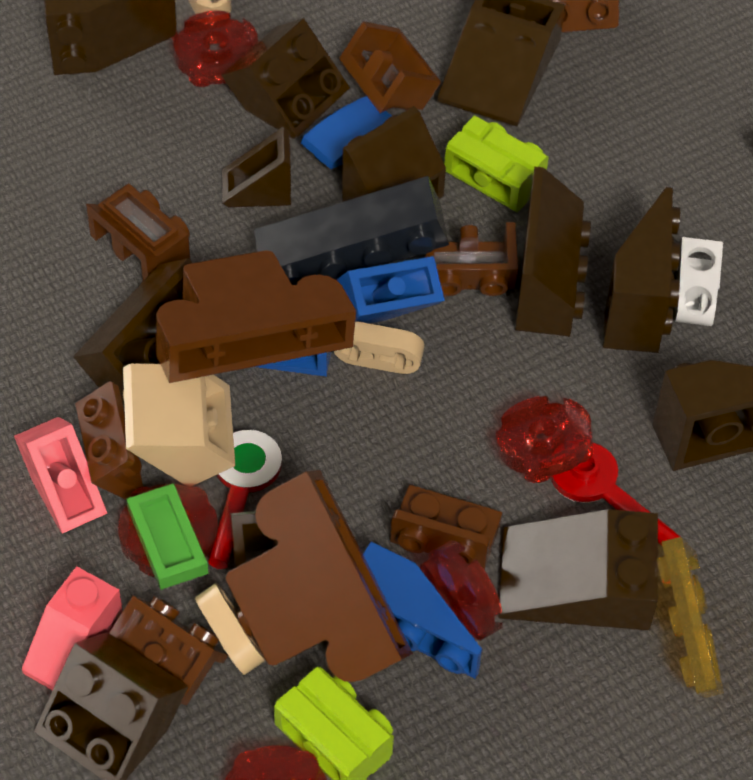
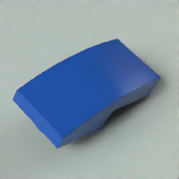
(338, 129)

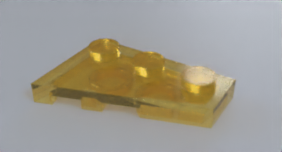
(701, 664)

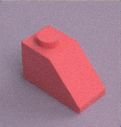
(61, 473)
(76, 612)

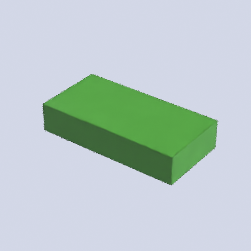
(167, 536)

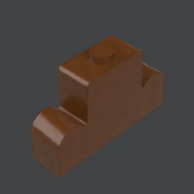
(249, 315)
(315, 586)

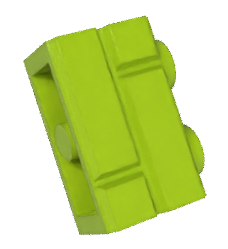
(494, 162)
(334, 727)

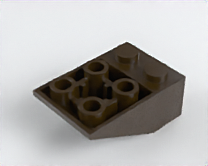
(502, 57)
(643, 281)

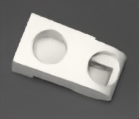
(698, 281)

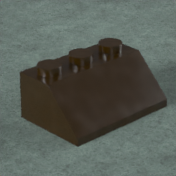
(552, 258)
(131, 329)

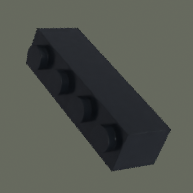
(358, 232)

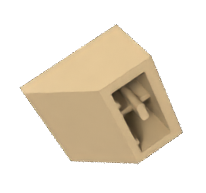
(178, 424)

